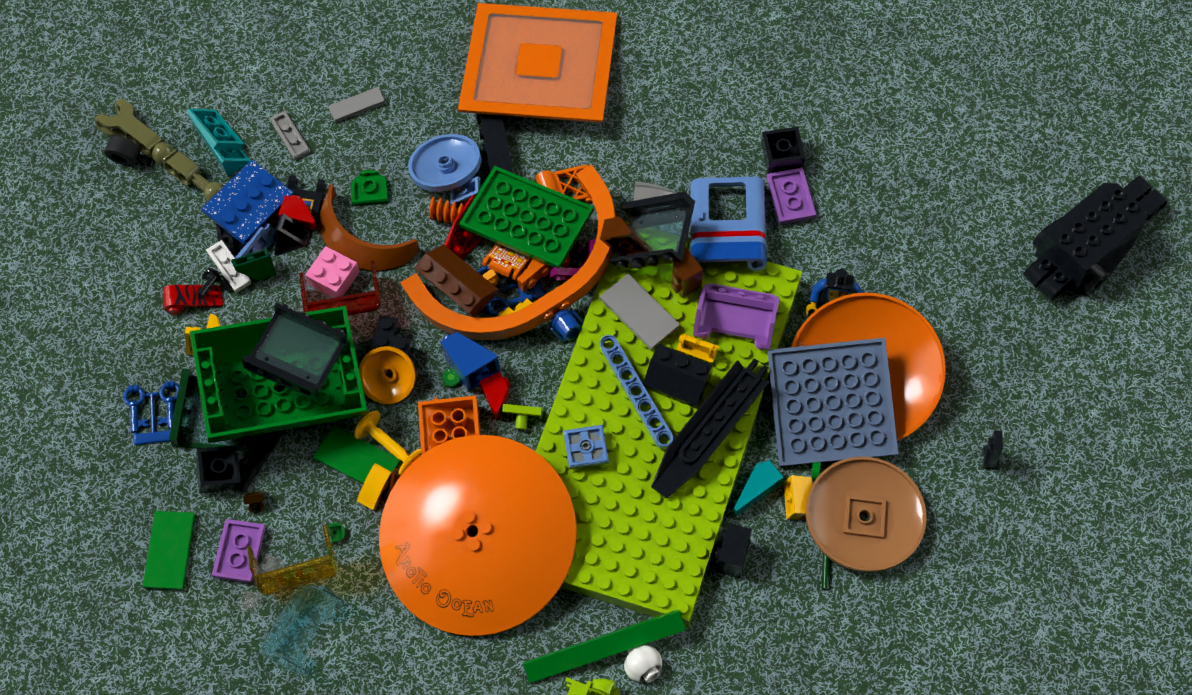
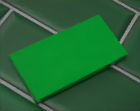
(352, 455)
(168, 550)

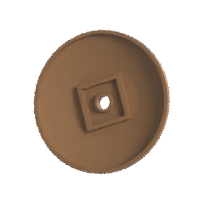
(871, 488)

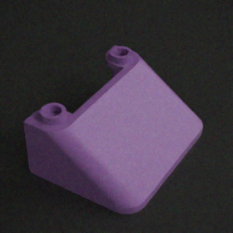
(736, 313)

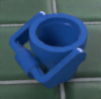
(566, 325)

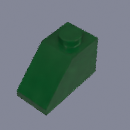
(255, 265)

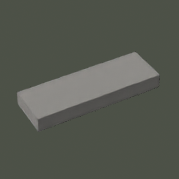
(356, 104)
(289, 135)

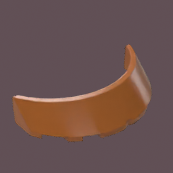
(357, 250)

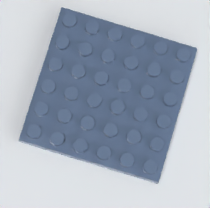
(832, 402)

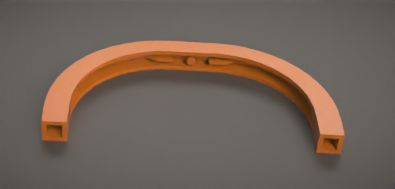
(543, 308)

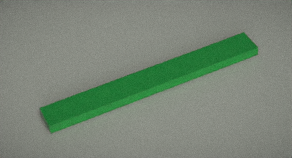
(604, 646)

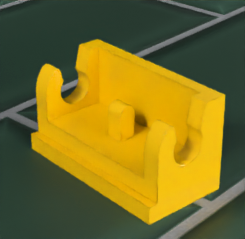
(796, 493)

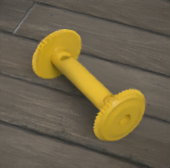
(368, 425)

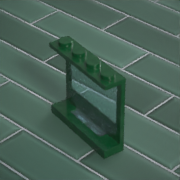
(189, 416)

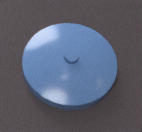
(444, 162)

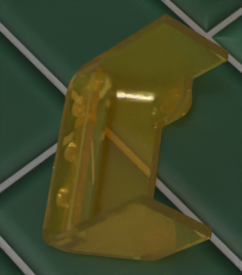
(296, 574)

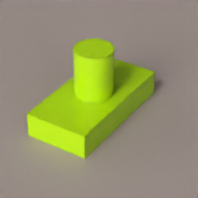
(522, 414)

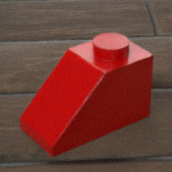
(295, 208)
(496, 392)

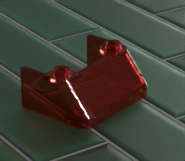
(354, 303)

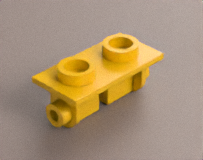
(697, 348)

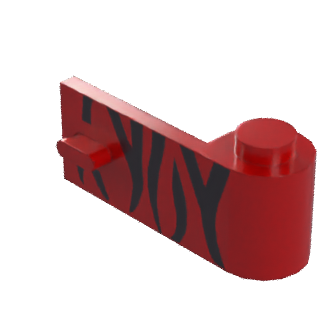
(181, 296)

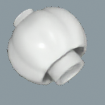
(644, 663)

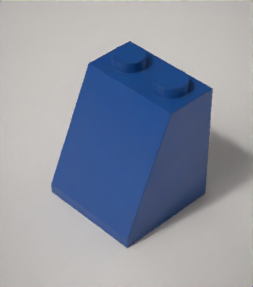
(469, 359)

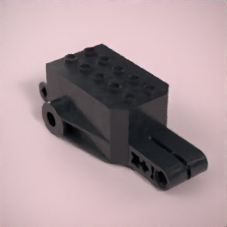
(1092, 238)

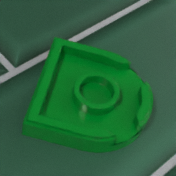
(369, 189)

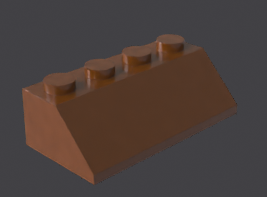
(456, 280)

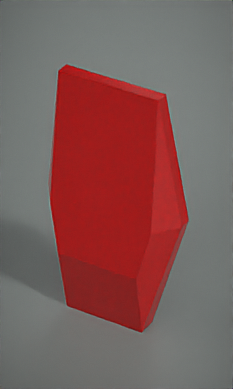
(461, 240)

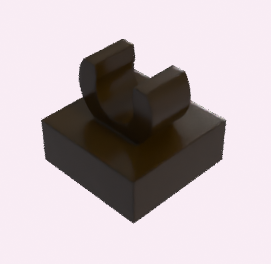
(255, 498)

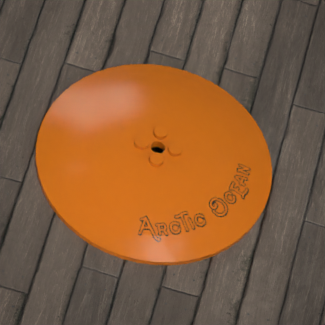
(520, 545)

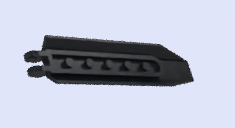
(709, 426)

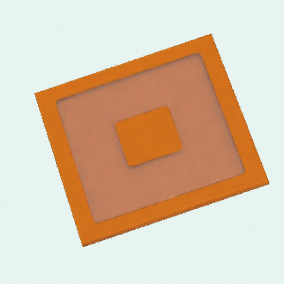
(538, 63)

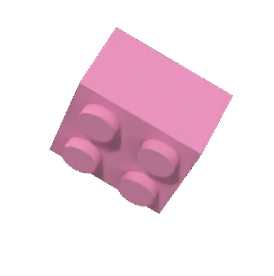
(332, 273)

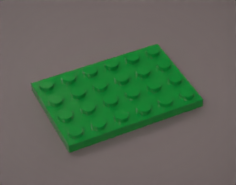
(526, 217)

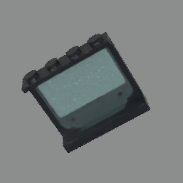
(664, 226)
(296, 351)

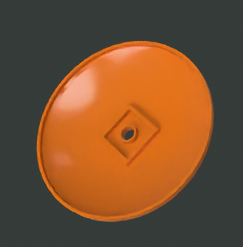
(912, 348)

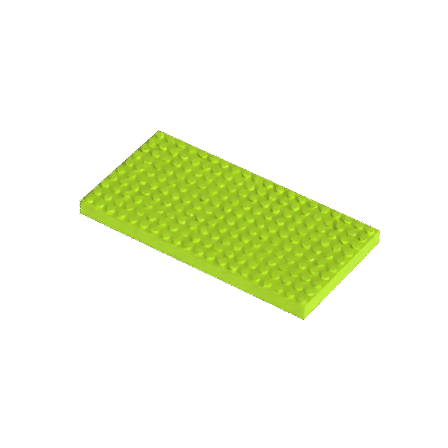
(630, 538)

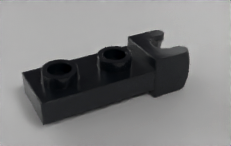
(993, 451)

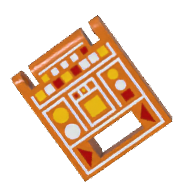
(506, 260)

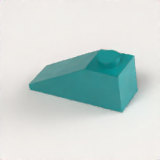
(760, 483)

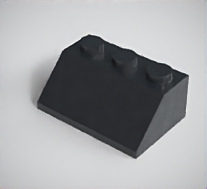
(677, 375)

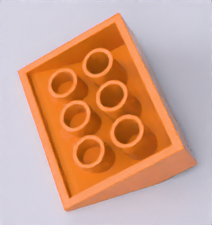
(447, 420)

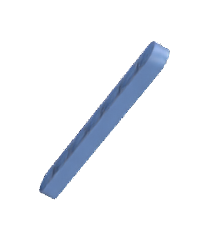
(635, 382)

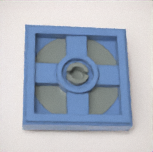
(586, 447)

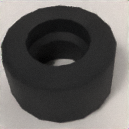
(122, 150)

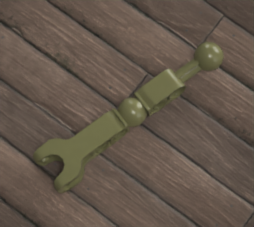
(153, 146)

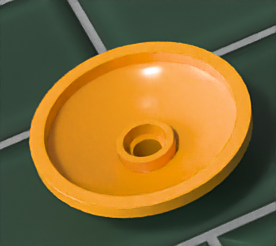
(374, 375)

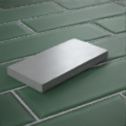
(639, 312)

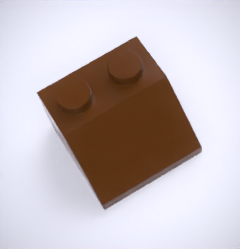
(623, 238)
(686, 275)

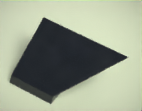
(290, 235)

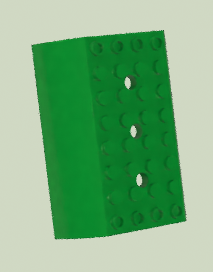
(221, 376)

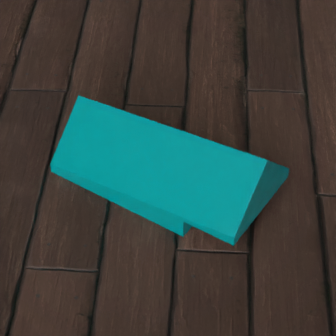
(219, 138)

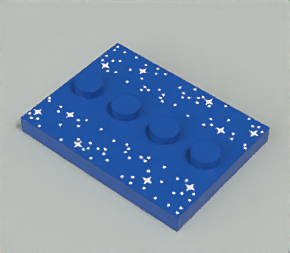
(246, 201)

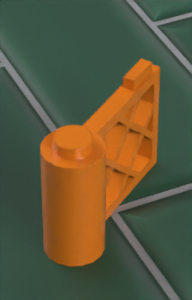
(551, 180)

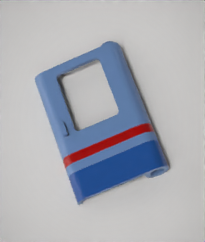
(729, 238)

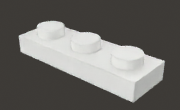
(222, 258)

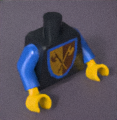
(832, 287)

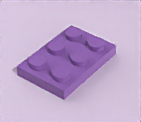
(791, 196)
(232, 554)

